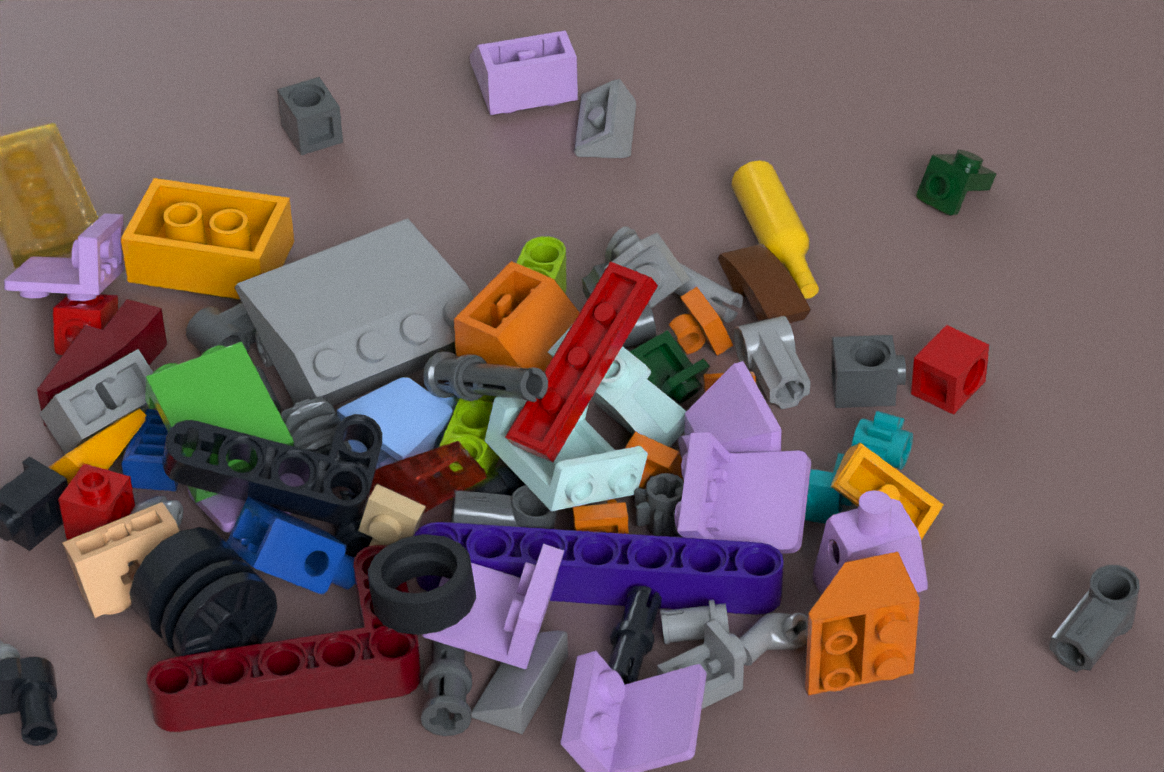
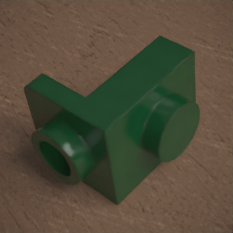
(950, 178)
(671, 368)

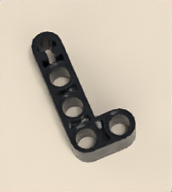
(273, 459)

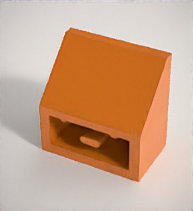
(515, 319)
(863, 626)

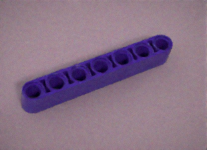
(606, 565)

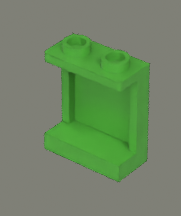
(218, 391)

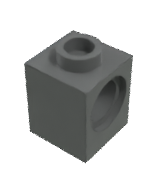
(310, 115)
(866, 371)

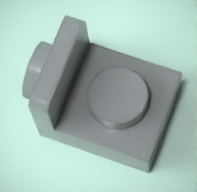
(655, 260)

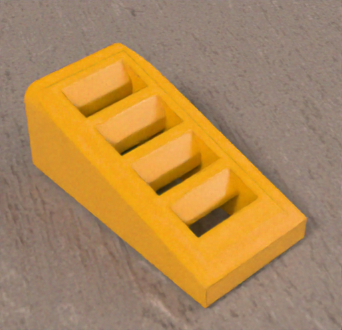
(102, 448)

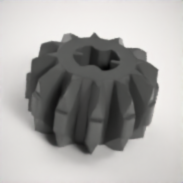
(312, 424)

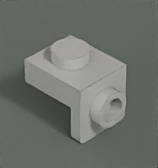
(720, 657)

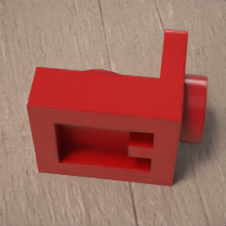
(73, 316)

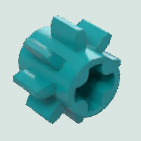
(885, 438)

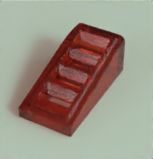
(406, 474)

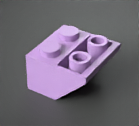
(526, 72)

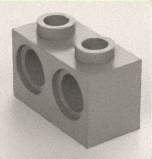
(97, 401)

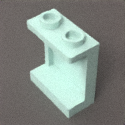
(636, 401)
(582, 472)

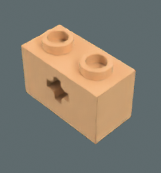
(103, 556)

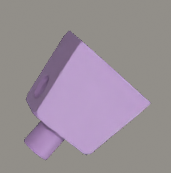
(871, 530)

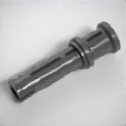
(472, 378)
(447, 685)

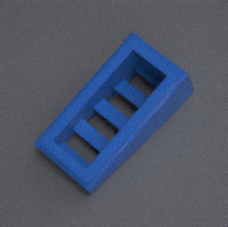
(145, 455)

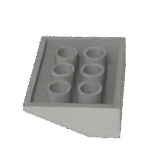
(356, 313)

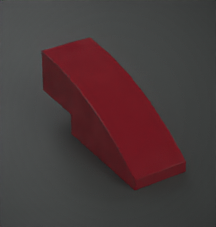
(130, 329)

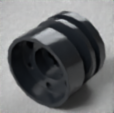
(202, 595)

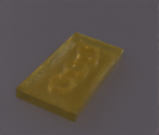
(40, 195)

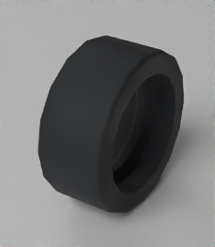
(427, 610)

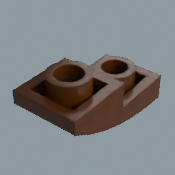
(765, 282)

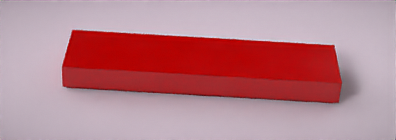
(582, 361)

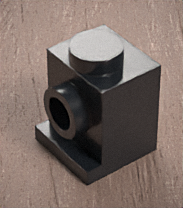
(31, 504)

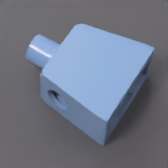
(407, 416)

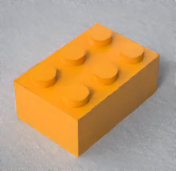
(205, 237)

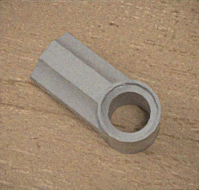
(770, 352)

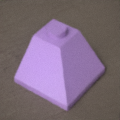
(734, 414)

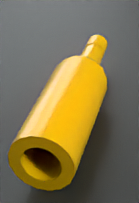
(775, 220)

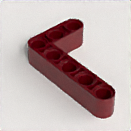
(289, 673)

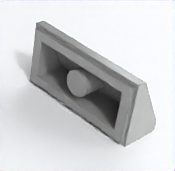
(606, 122)
(517, 692)

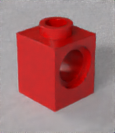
(950, 369)
(95, 500)

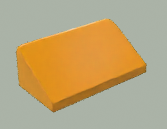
(865, 471)

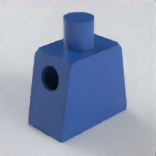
(290, 548)

